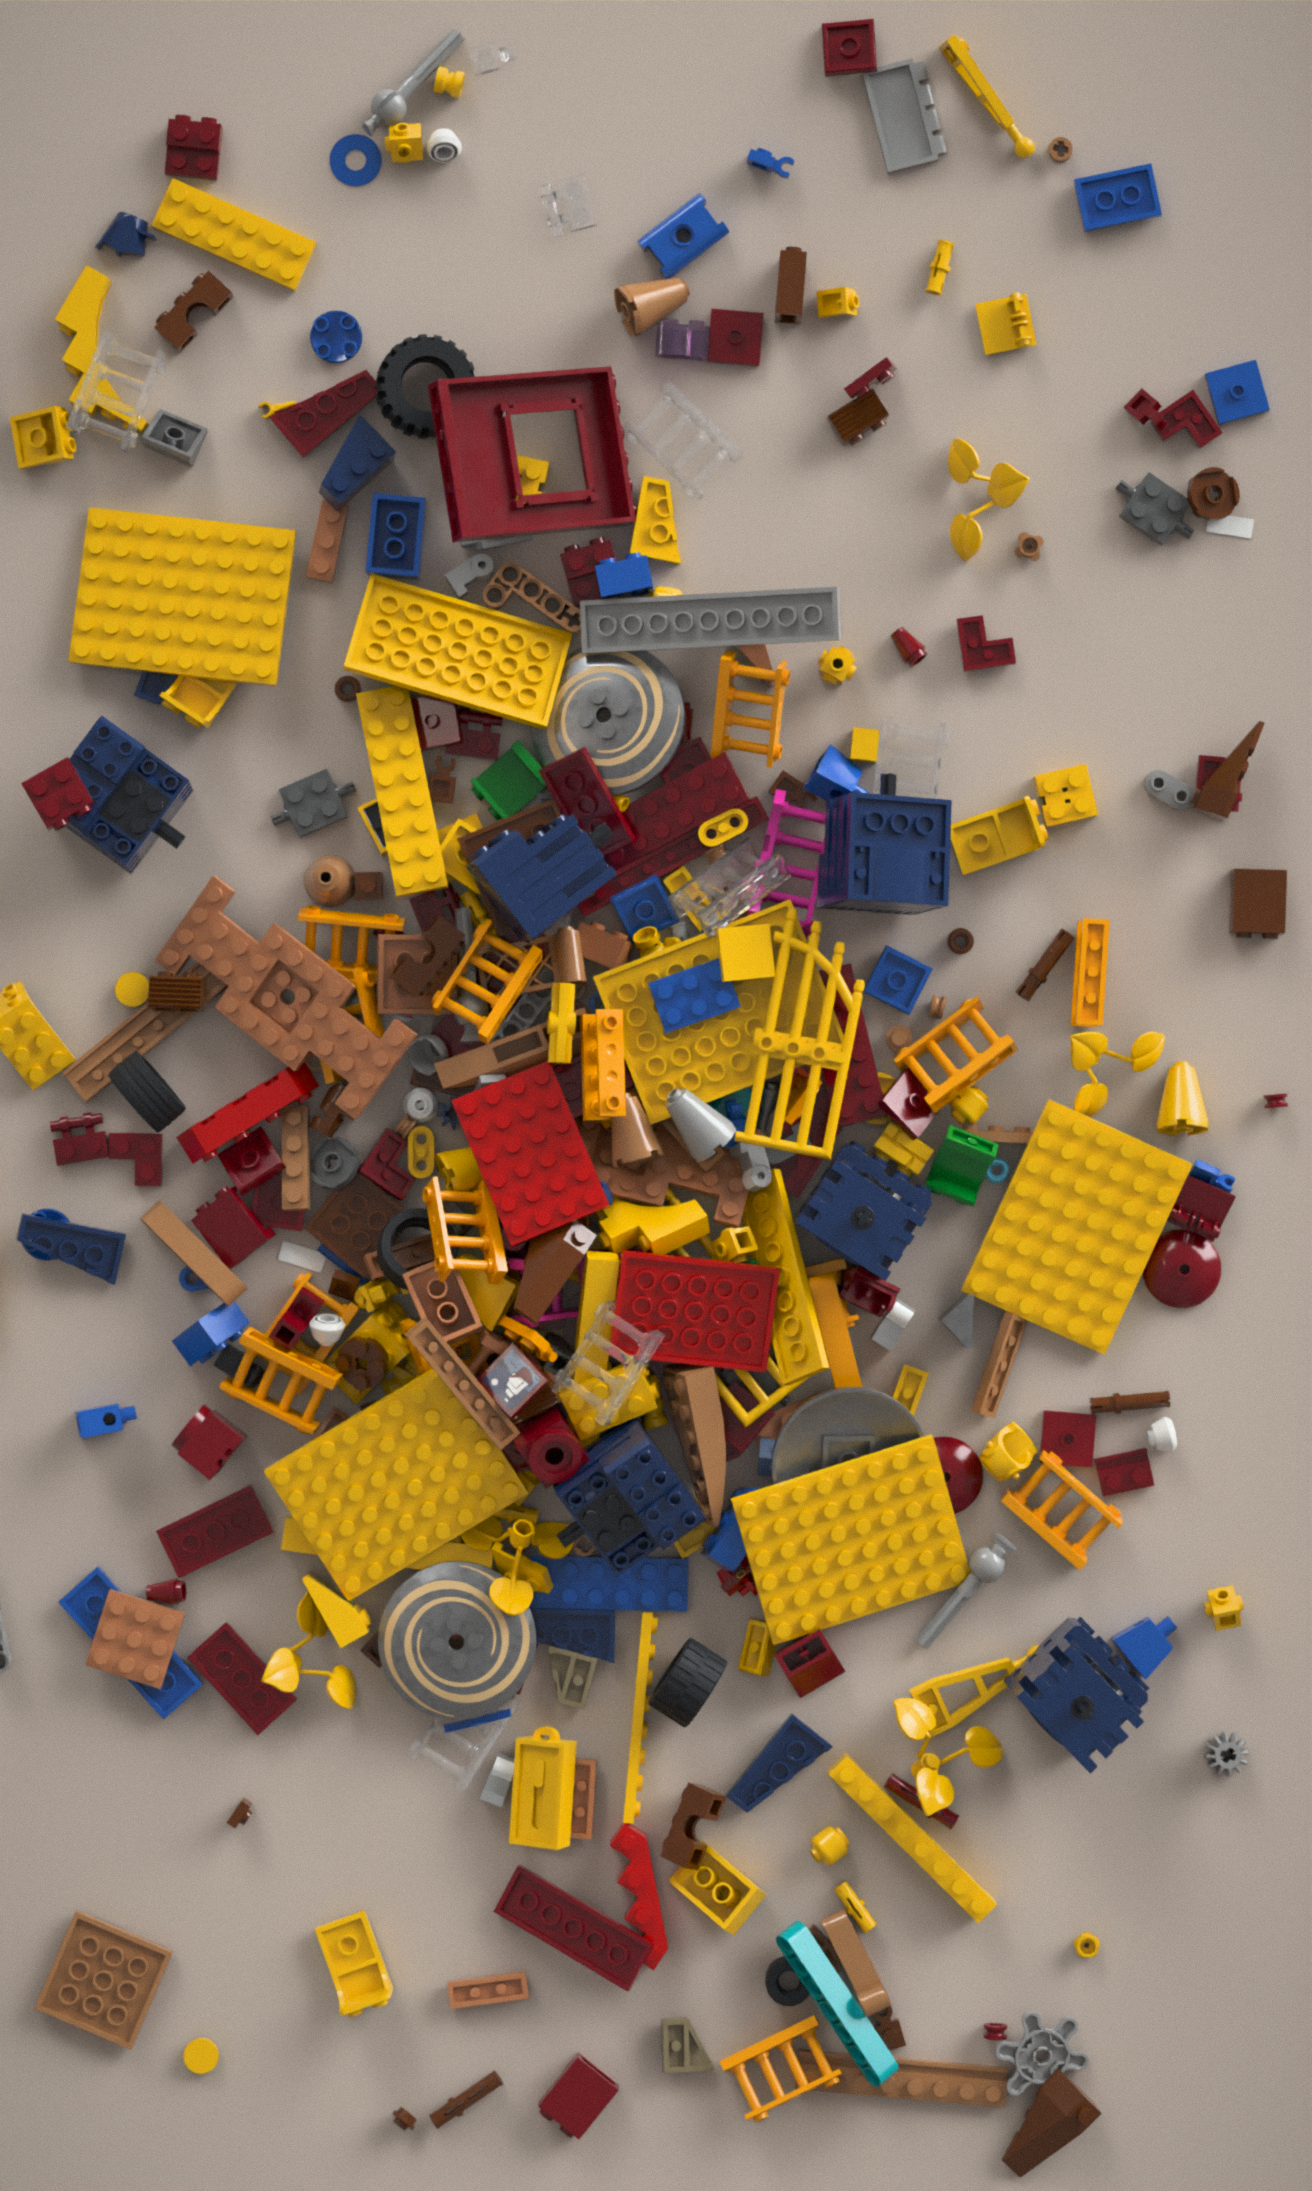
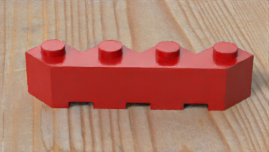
(247, 1111)
(640, 1880)

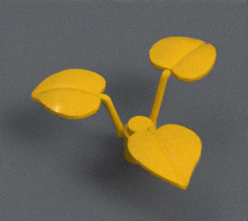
(1004, 487)
(1086, 1051)
(515, 1595)
(285, 1665)
(936, 1790)

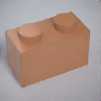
(602, 947)

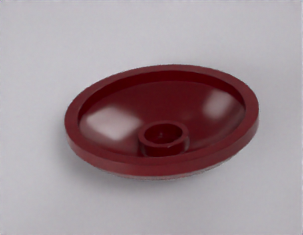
(1163, 1266)
(964, 1471)

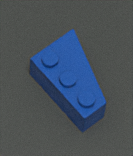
(725, 1543)

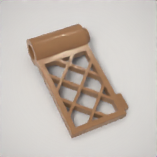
(564, 955)

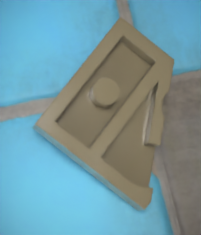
(572, 1675)
(682, 2048)

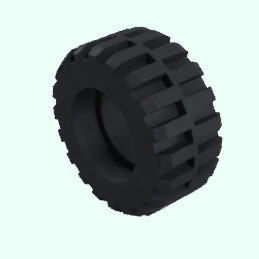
(394, 366)

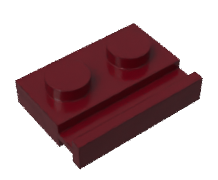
(1124, 1471)

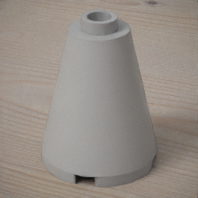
(698, 1123)

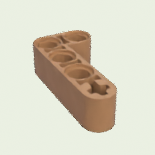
(537, 602)
(856, 1962)

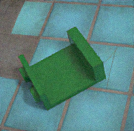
(509, 782)
(961, 1165)

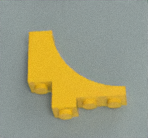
(653, 1228)

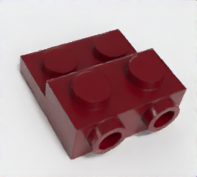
(193, 147)
(580, 568)
(58, 794)

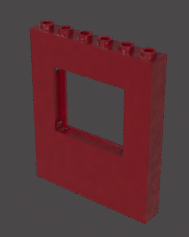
(482, 460)

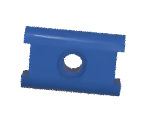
(690, 218)

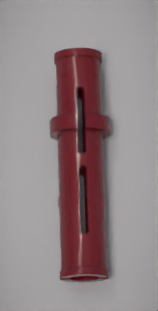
(895, 1783)

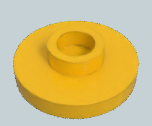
(132, 989)
(201, 2055)

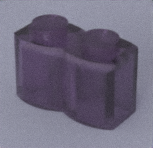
(682, 340)

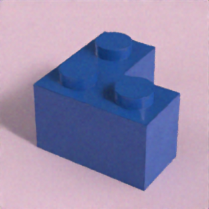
(624, 577)
(211, 1333)

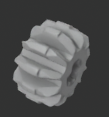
(1229, 1762)

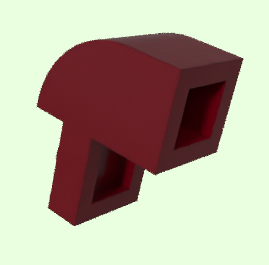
(296, 1319)

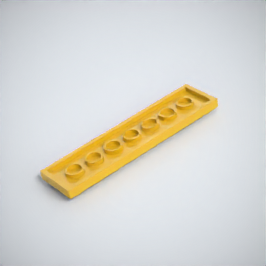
(402, 791)
(795, 1323)

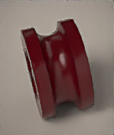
(1275, 1100)
(995, 2031)

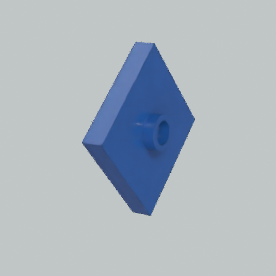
(1237, 392)
(644, 906)
(897, 980)

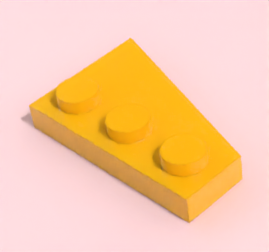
(654, 525)

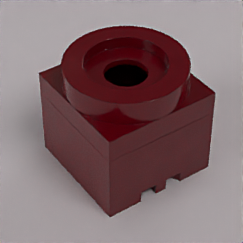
(208, 1441)
(551, 1448)

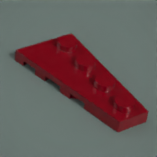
(321, 415)

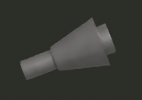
(767, 1104)

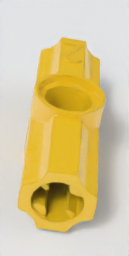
(561, 1023)

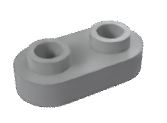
(1169, 790)

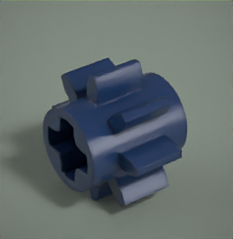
(447, 1119)

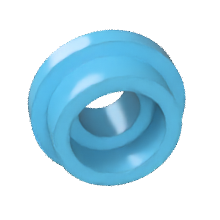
(1005, 1170)

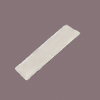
(1232, 526)
(301, 1256)

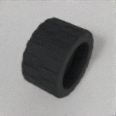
(687, 1682)

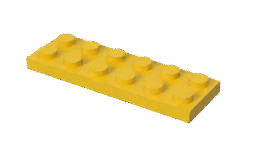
(233, 234)

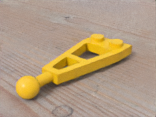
(957, 54)
(929, 1694)

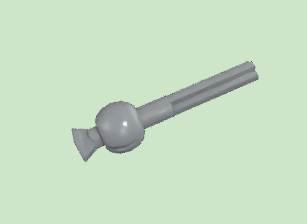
(389, 105)
(468, 1000)
(985, 1566)

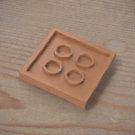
(393, 998)
(135, 1639)

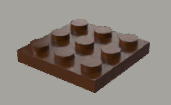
(353, 1221)

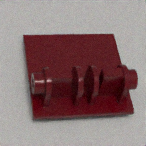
(1201, 1208)

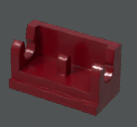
(867, 1291)

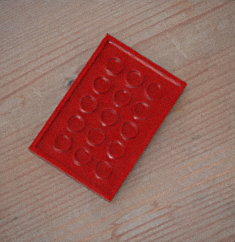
(530, 1153)
(704, 1307)

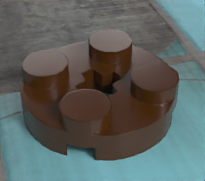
(1202, 504)
(353, 1372)

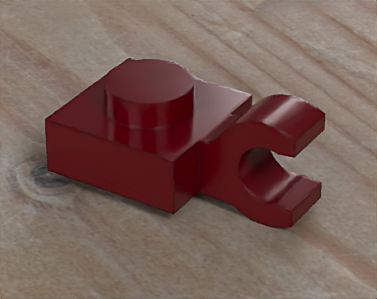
(1145, 408)

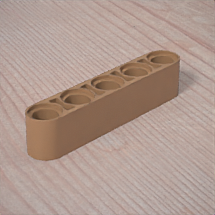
(193, 1253)

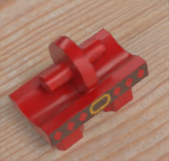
(733, 1582)

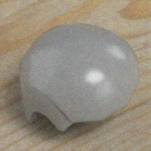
(427, 1051)

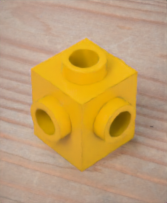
(404, 142)
(832, 674)
(735, 1244)
(1224, 1608)

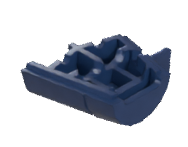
(126, 235)

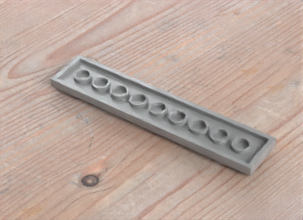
(710, 620)

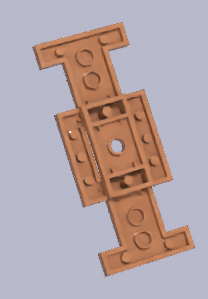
(262, 974)
(648, 1181)

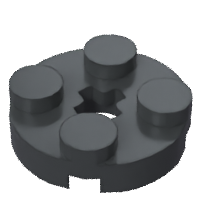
(344, 1171)

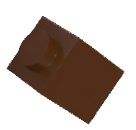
(369, 886)

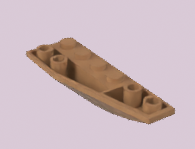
(503, 1056)
(701, 1432)

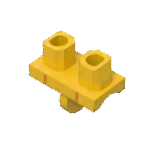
(375, 1294)

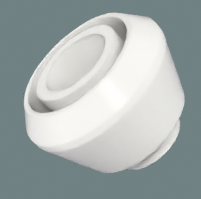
(443, 146)
(428, 1101)
(327, 1328)
(1162, 1435)

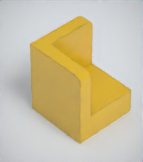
(864, 745)

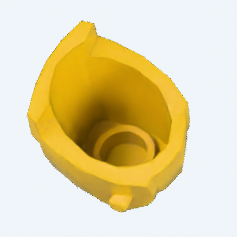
(1008, 1453)

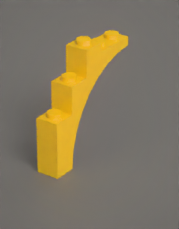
(81, 317)

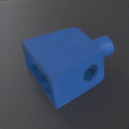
(834, 776)
(91, 1421)
(1146, 1643)

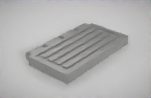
(901, 115)

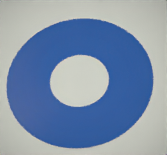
(361, 176)

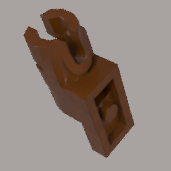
(334, 1113)

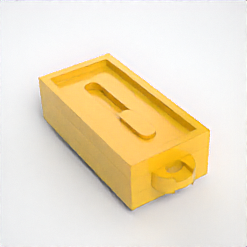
(542, 1790)

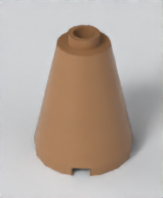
(649, 302)
(340, 886)
(633, 1136)

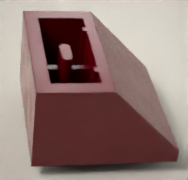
(809, 1662)

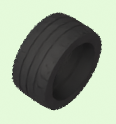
(147, 1091)
(409, 1218)

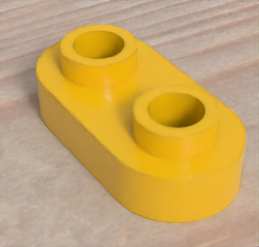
(722, 827)
(421, 1152)

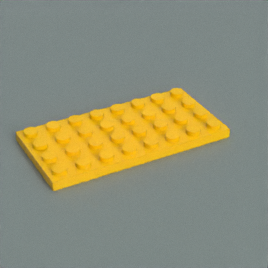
(457, 651)

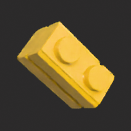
(901, 1149)

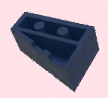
(356, 464)

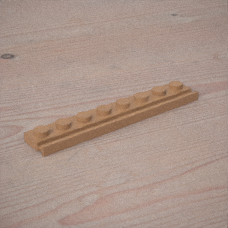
(138, 1033)
(915, 2080)

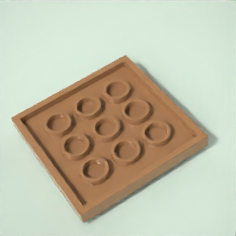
(103, 1979)

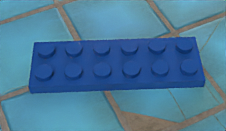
(593, 1585)
(86, 1605)

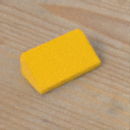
(757, 1649)

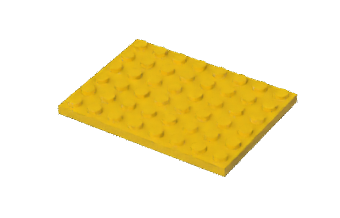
(182, 596)
(713, 1054)
(1076, 1226)
(394, 1483)
(851, 1539)

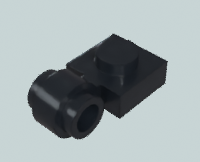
(229, 1362)

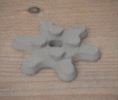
(1037, 2038)

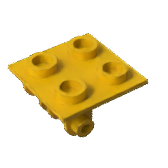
(1005, 324)

